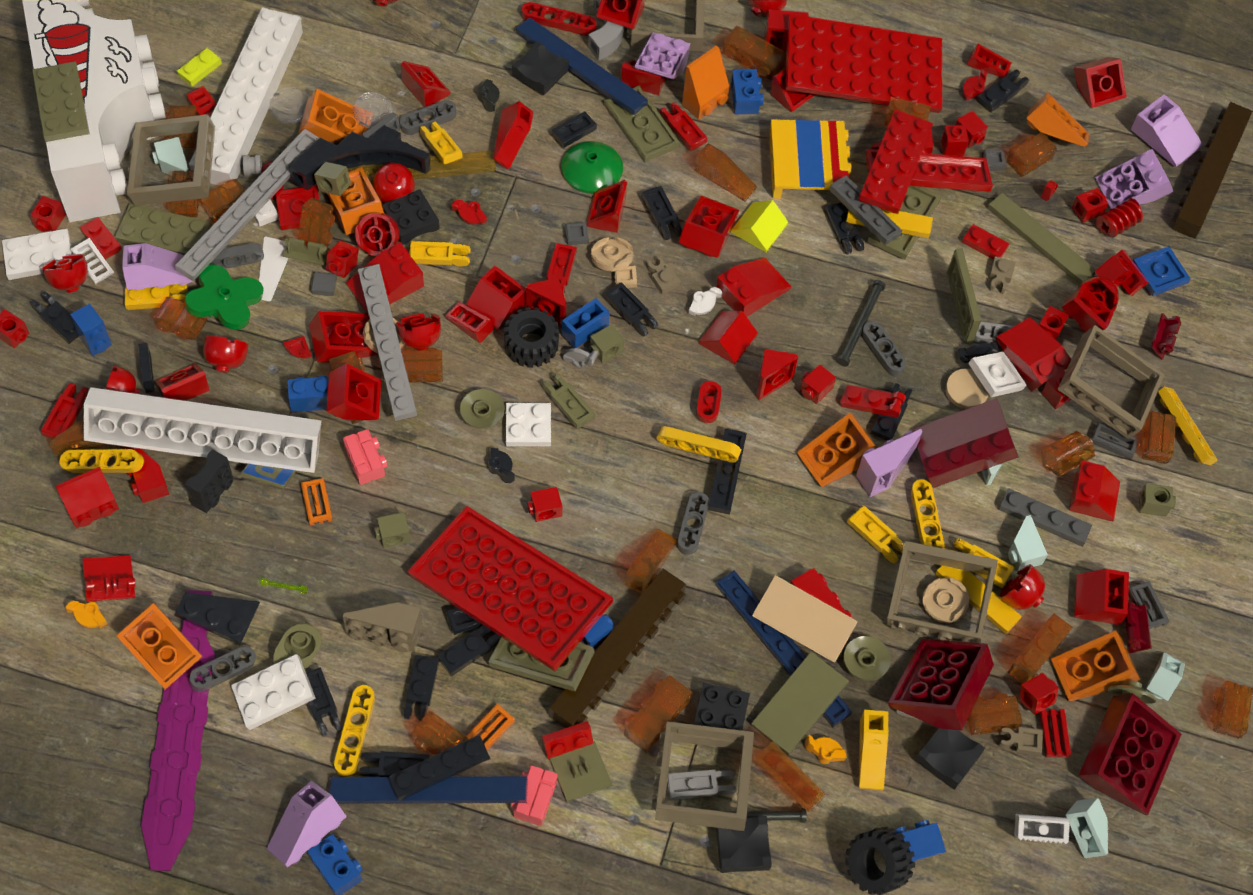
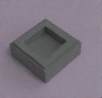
(995, 159)
(576, 233)
(324, 284)

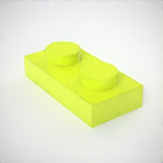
(199, 67)

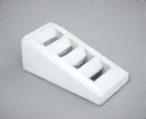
(83, 248)

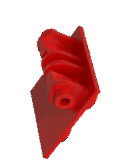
(108, 578)

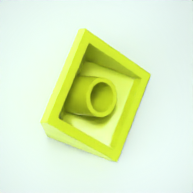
(761, 224)

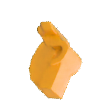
(87, 614)
(826, 749)

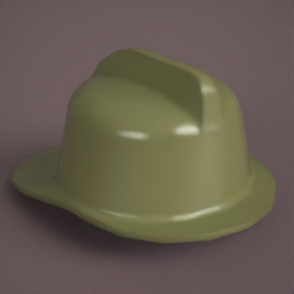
(299, 640)

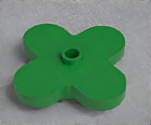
(224, 297)

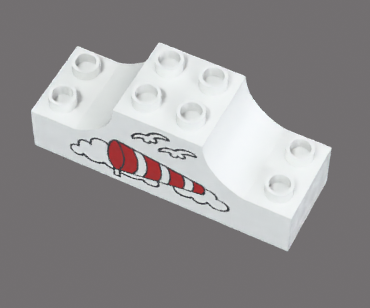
(114, 94)

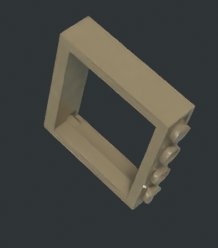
(640, 38)
(178, 191)
(1097, 403)
(945, 558)
(711, 737)

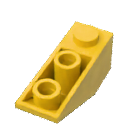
(873, 749)

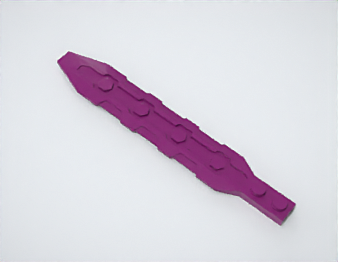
(176, 759)

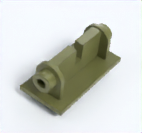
(312, 253)

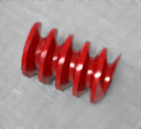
(1120, 218)

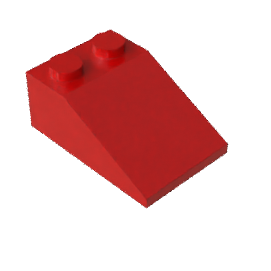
(708, 226)
(399, 275)
(751, 285)
(339, 334)
(1033, 353)

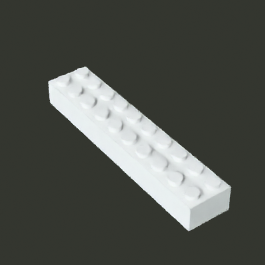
(250, 90)
(199, 428)

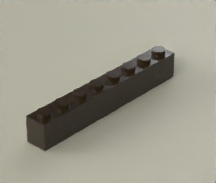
(1212, 170)
(619, 648)

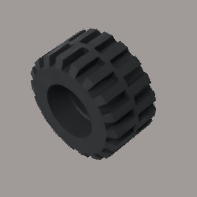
(531, 352)
(863, 865)

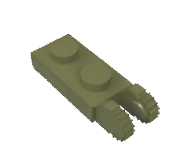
(569, 401)

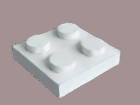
(997, 374)
(528, 424)

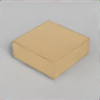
(626, 276)

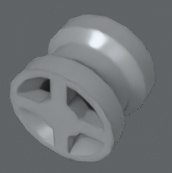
(252, 165)

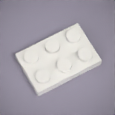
(28, 254)
(273, 692)

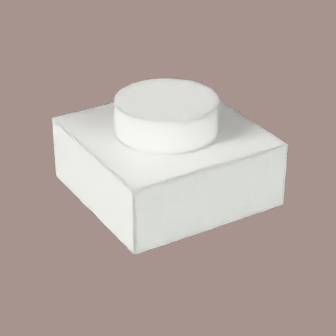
(266, 214)

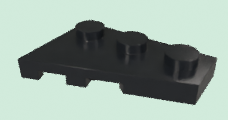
(218, 614)

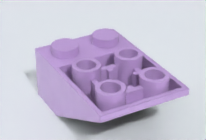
(664, 56)
(1167, 130)
(1137, 179)
(151, 267)
(883, 465)
(304, 823)

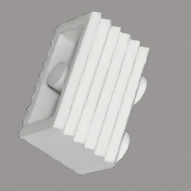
(1041, 828)

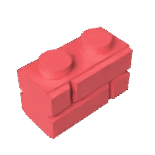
(364, 456)
(539, 794)

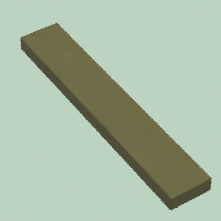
(1041, 238)

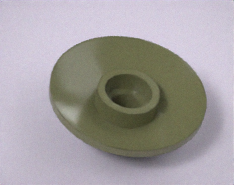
(479, 401)
(867, 648)
(1135, 688)

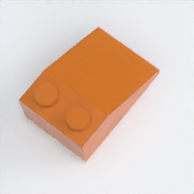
(705, 84)
(329, 118)
(1055, 121)
(355, 201)
(837, 450)
(159, 646)
(1095, 667)

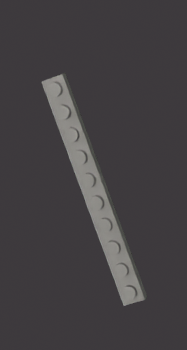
(243, 209)

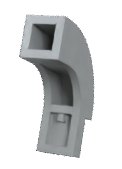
(606, 39)

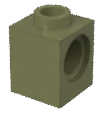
(332, 178)
(607, 343)
(1150, 505)
(392, 530)

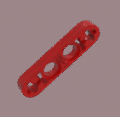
(560, 16)

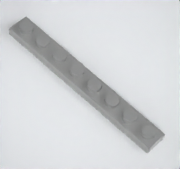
(387, 343)

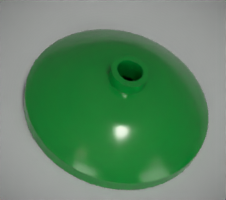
(591, 166)

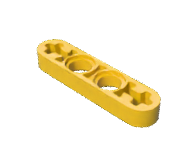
(699, 444)
(102, 458)
(926, 520)
(352, 730)

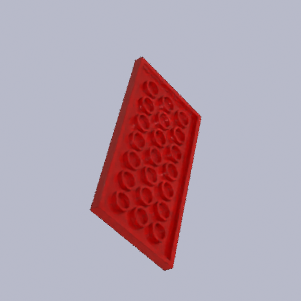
(862, 62)
(511, 587)

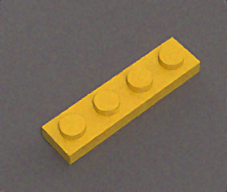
(1190, 431)

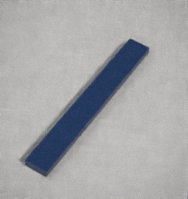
(584, 67)
(779, 645)
(452, 790)

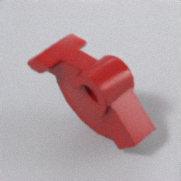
(974, 85)
(469, 212)

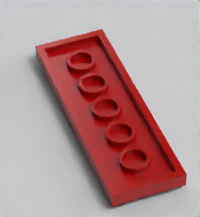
(896, 161)
(947, 172)

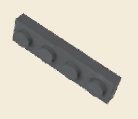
(868, 214)
(1045, 517)

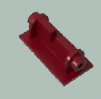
(1165, 336)
(1137, 628)

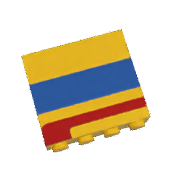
(807, 154)

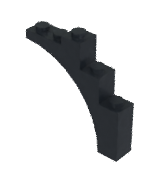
(357, 151)

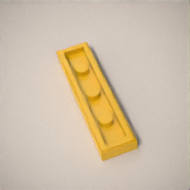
(909, 223)
(998, 612)

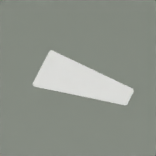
(272, 266)

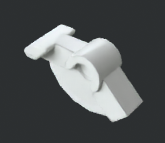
(704, 301)

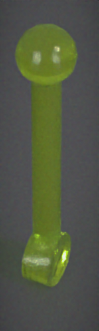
(265, 582)

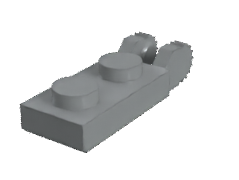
(699, 784)

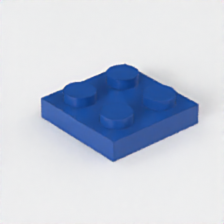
(1162, 271)

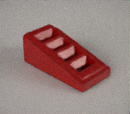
(978, 61)
(200, 97)
(479, 330)

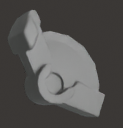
(580, 357)

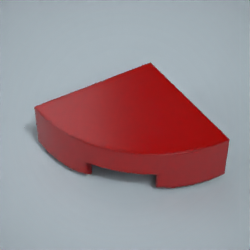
(1049, 190)
(298, 347)

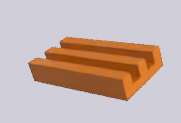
(319, 518)
(504, 714)

